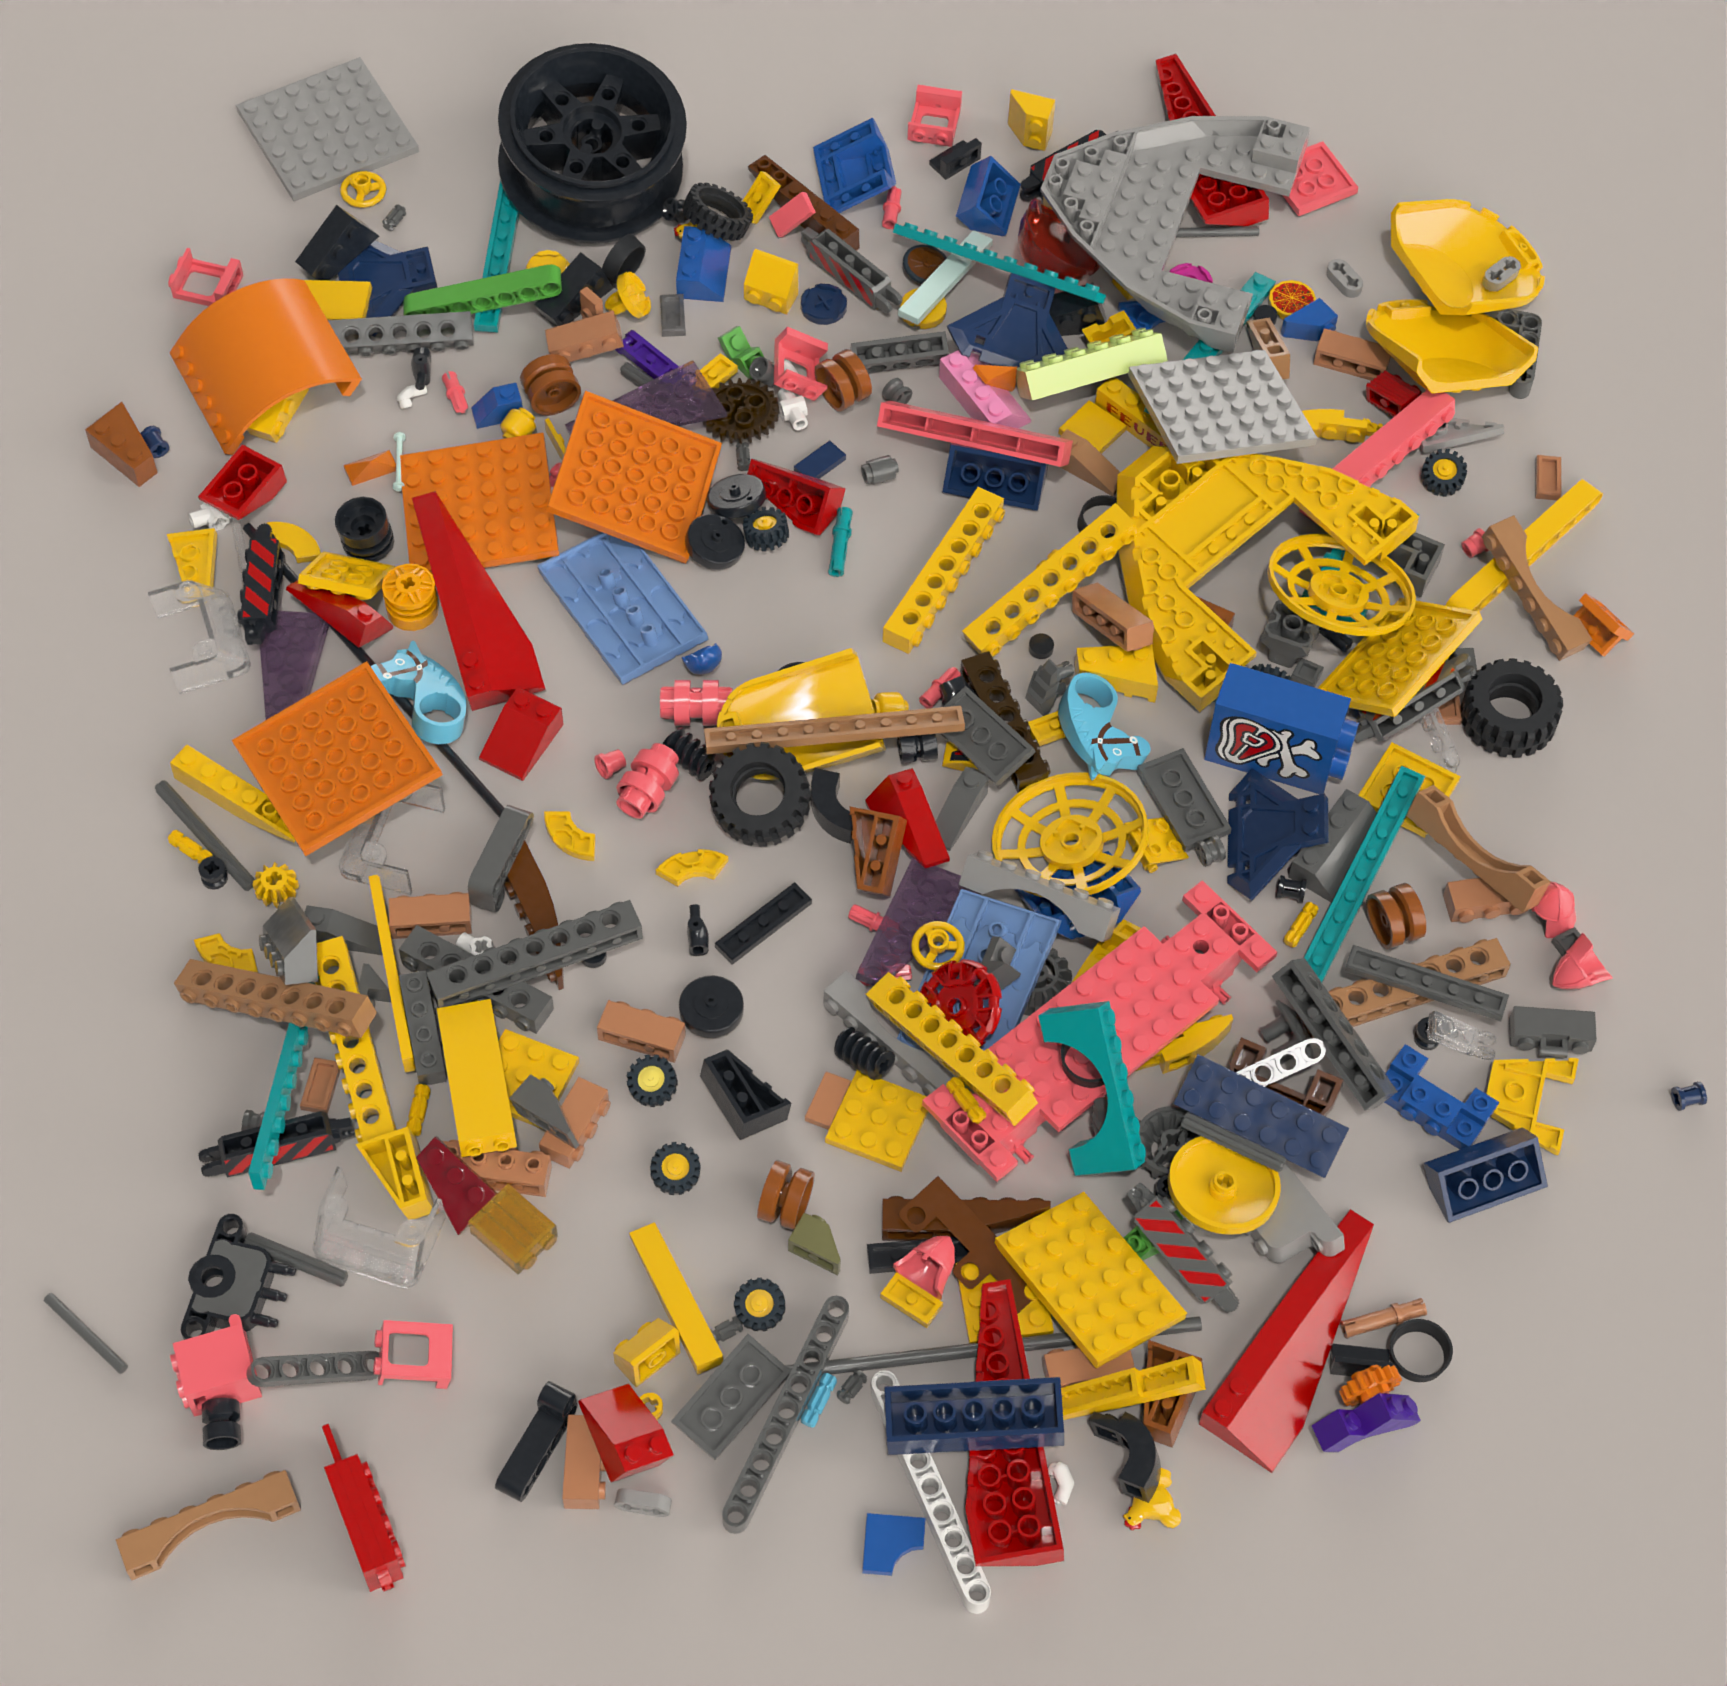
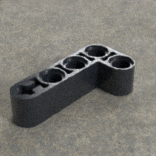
(537, 1441)

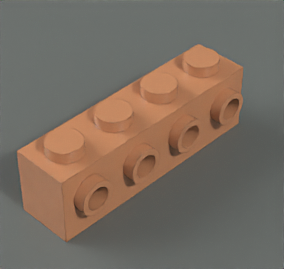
(1112, 617)
(523, 1171)

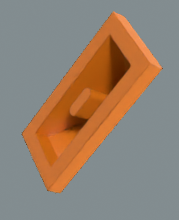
(997, 376)
(370, 467)

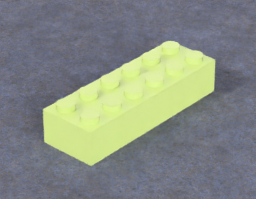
(1089, 364)

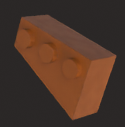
(122, 445)
(877, 849)
(1166, 1415)

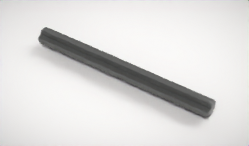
(204, 834)

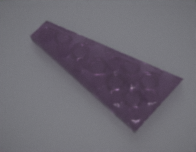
(675, 397)
(291, 659)
(920, 899)

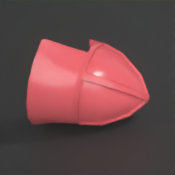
(1557, 909)
(1579, 967)
(929, 1264)

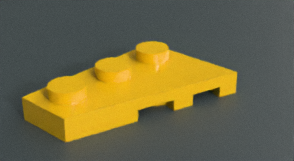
(195, 554)

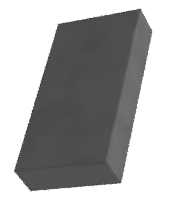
(672, 315)

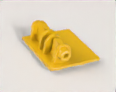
(1161, 844)

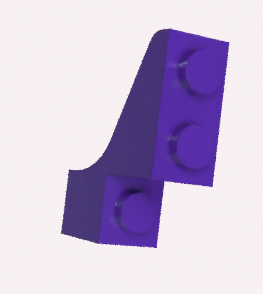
(1374, 1417)

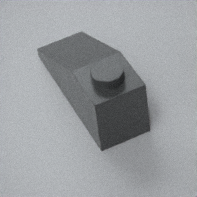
(961, 805)
(358, 934)
(539, 1105)

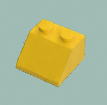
(1031, 118)
(771, 282)
(647, 1351)

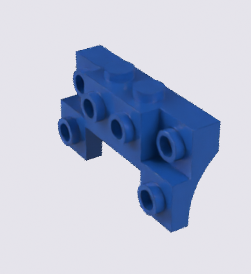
(1433, 1107)

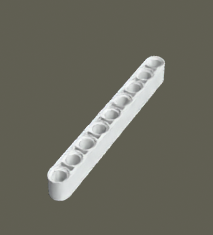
(936, 1503)

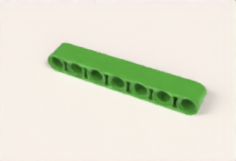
(487, 292)

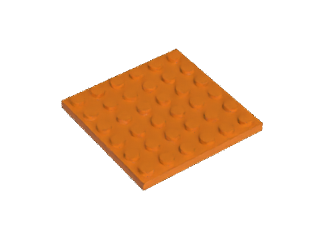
(633, 476)
(493, 494)
(336, 758)

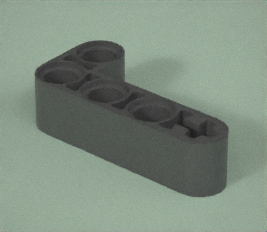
(1529, 327)
(497, 858)

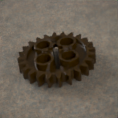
(748, 410)

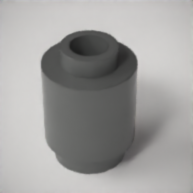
(879, 469)

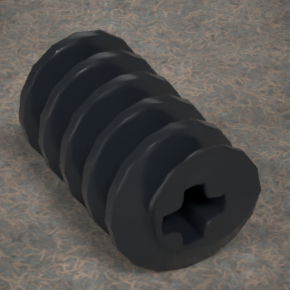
(690, 754)
(863, 1053)

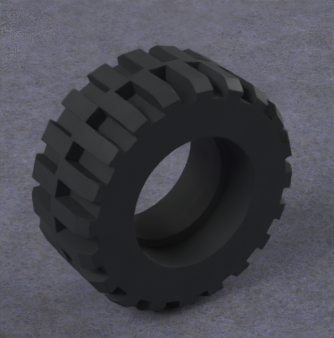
(1518, 682)
(753, 762)

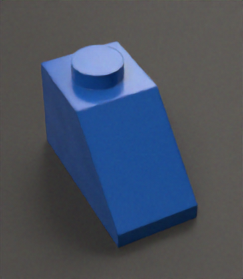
(1310, 321)
(496, 404)

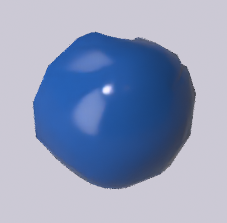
(703, 660)

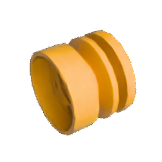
(410, 597)

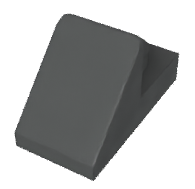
(998, 961)
(373, 986)

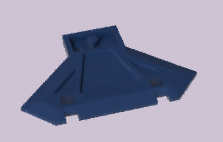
(391, 276)
(1011, 327)
(1269, 830)

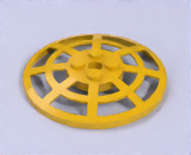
(1326, 584)
(1071, 828)

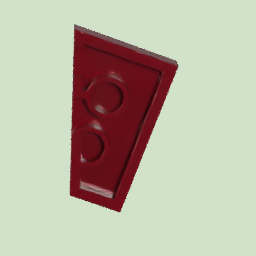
(455, 1183)

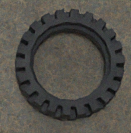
(727, 228)

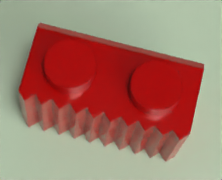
(1391, 393)

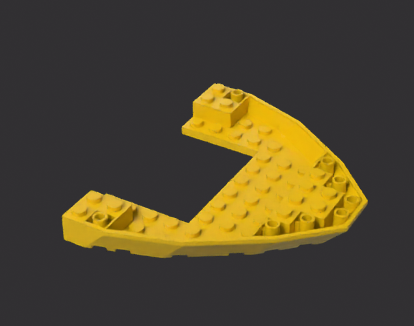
(1200, 515)

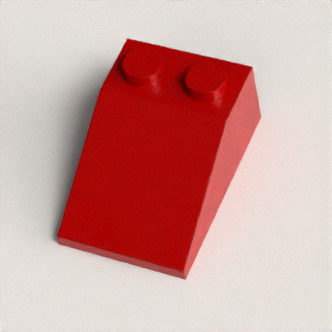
(244, 483)
(522, 733)
(625, 1432)

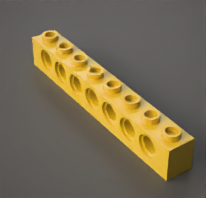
(1053, 569)
(934, 583)
(335, 953)
(902, 1006)

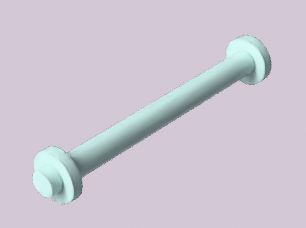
(399, 437)

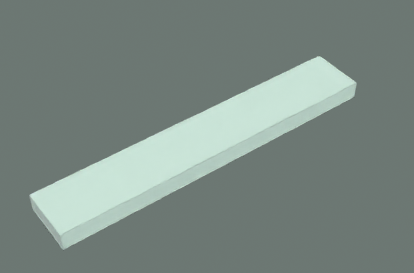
(942, 281)

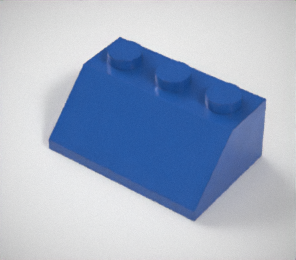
(988, 198)
(702, 266)

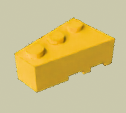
(274, 421)
(1126, 671)
(395, 1164)

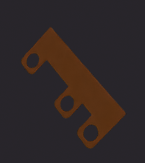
(941, 1202)

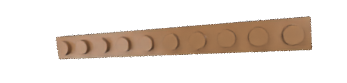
(836, 729)

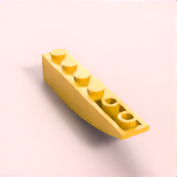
(227, 791)

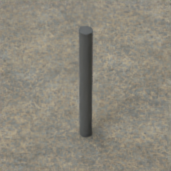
(1218, 231)
(83, 1331)

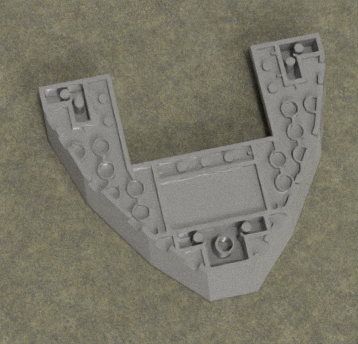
(1130, 193)

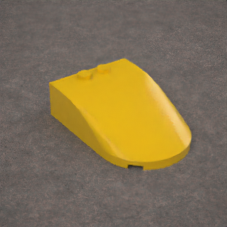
(802, 692)

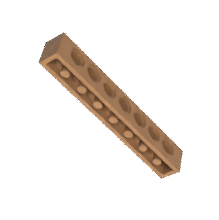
(270, 998)
(1372, 1007)

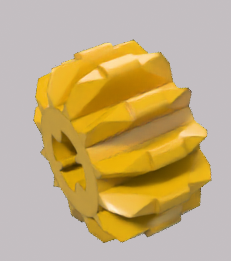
(275, 884)

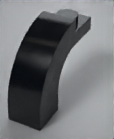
(826, 807)
(1143, 1468)

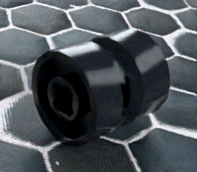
(917, 746)
(222, 1427)

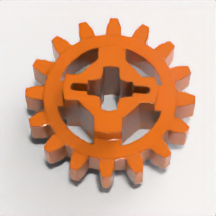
(1369, 1383)

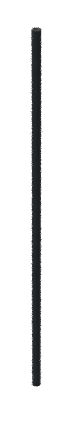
(406, 705)

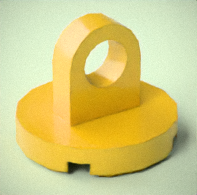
(629, 296)

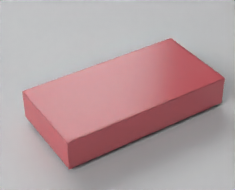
(792, 214)

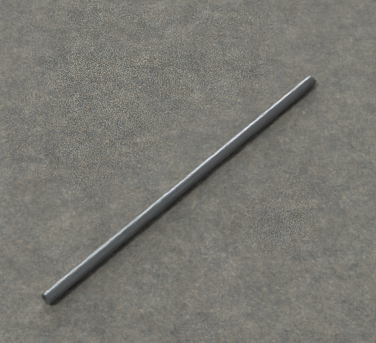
(965, 1351)

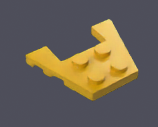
(1519, 1088)

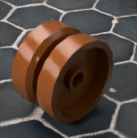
(845, 380)
(550, 384)
(1396, 915)
(785, 1194)

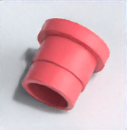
(1474, 544)
(609, 763)

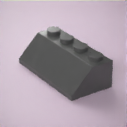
(1328, 863)
(291, 944)

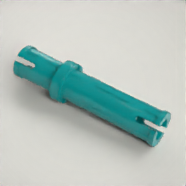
(841, 533)

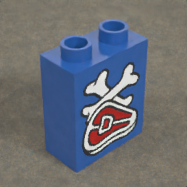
(1280, 729)

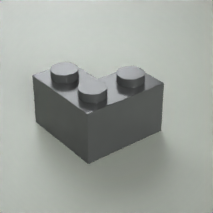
(1419, 559)

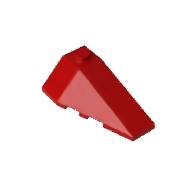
(802, 498)
(344, 613)
(904, 797)

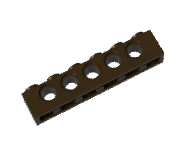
(984, 668)

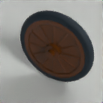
(922, 261)

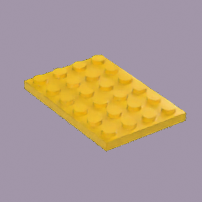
(1394, 666)
(1090, 1279)

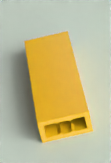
(476, 1078)

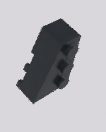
(335, 244)
(567, 305)
(1075, 313)
(741, 1096)

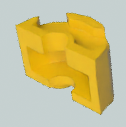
(1116, 324)

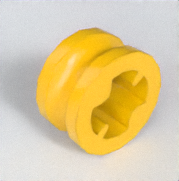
(654, 1399)

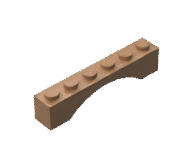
(1561, 630)
(1438, 817)
(149, 1547)

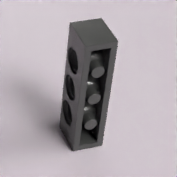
(902, 351)
(422, 1028)

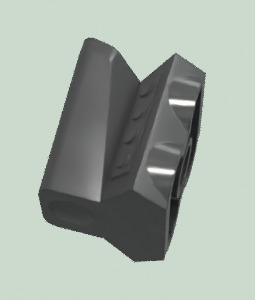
(1288, 635)

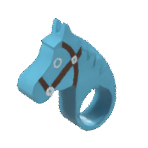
(430, 689)
(1090, 728)

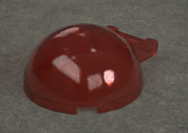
(1049, 246)

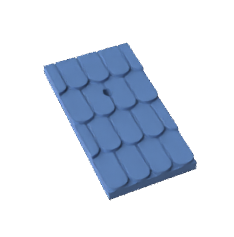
(622, 605)
(1025, 930)

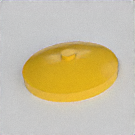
(1222, 1188)

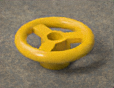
(362, 183)
(935, 933)

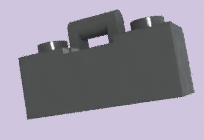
(1552, 1030)

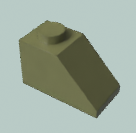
(815, 1243)

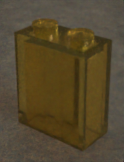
(513, 1229)

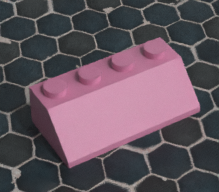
(977, 398)

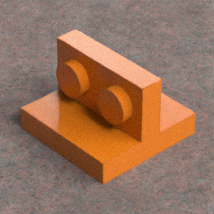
(1601, 625)

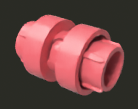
(683, 702)
(644, 786)

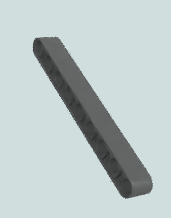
(785, 1427)

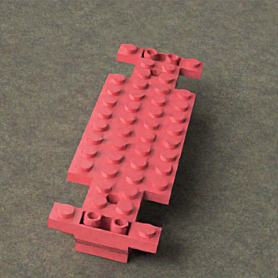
(1155, 997)

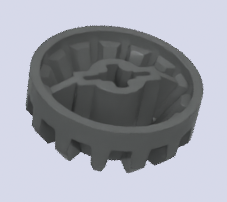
(1044, 992)
(1167, 1124)

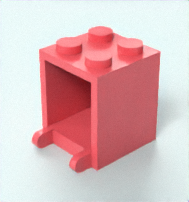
(214, 1367)

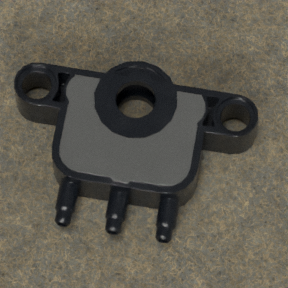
(244, 1287)

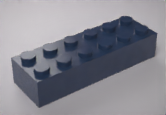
(1261, 1115)
(974, 1416)

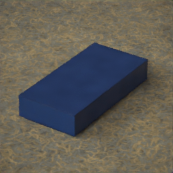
(821, 461)

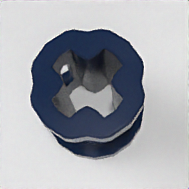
(154, 441)
(1689, 1095)

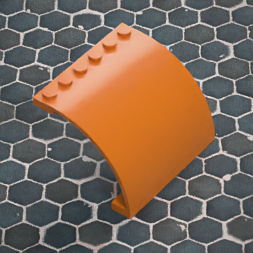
(258, 351)

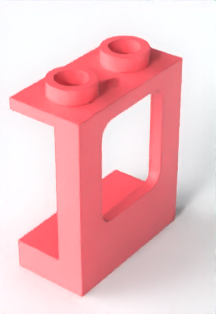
(935, 103)
(229, 276)
(801, 350)
(439, 1353)

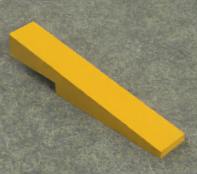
(676, 1298)
(1133, 1387)

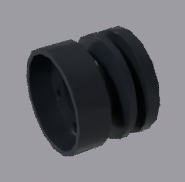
(364, 529)

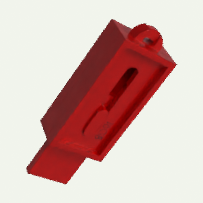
(364, 1518)

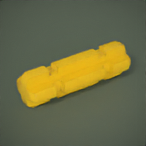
(188, 846)
(1301, 924)
(966, 1100)
(418, 1108)

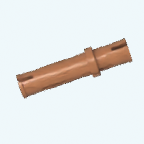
(1393, 1315)

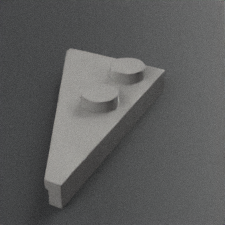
(1460, 432)

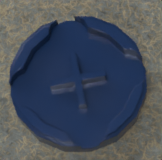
(823, 304)

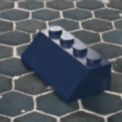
(1007, 476)
(1486, 1174)

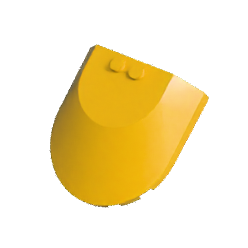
(1451, 249)
(1449, 350)

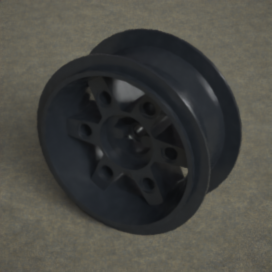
(594, 148)

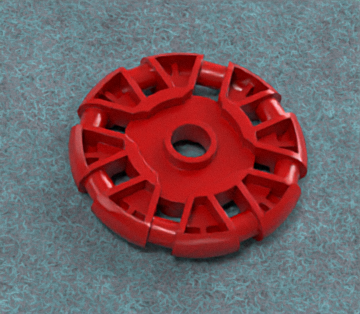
(971, 996)

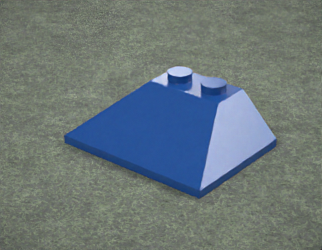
(854, 166)
(1122, 894)

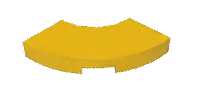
(295, 540)
(569, 837)
(692, 864)
(217, 951)

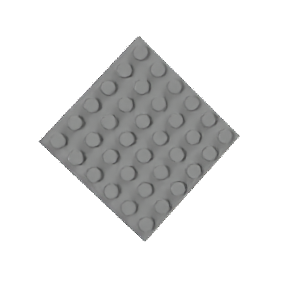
(327, 128)
(1221, 406)

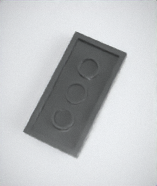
(987, 739)
(1183, 799)
(731, 1397)

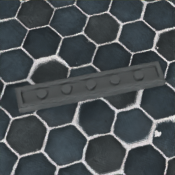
(1427, 983)

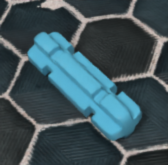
(818, 1400)

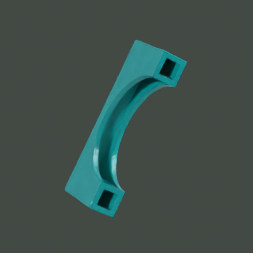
(1093, 1033)

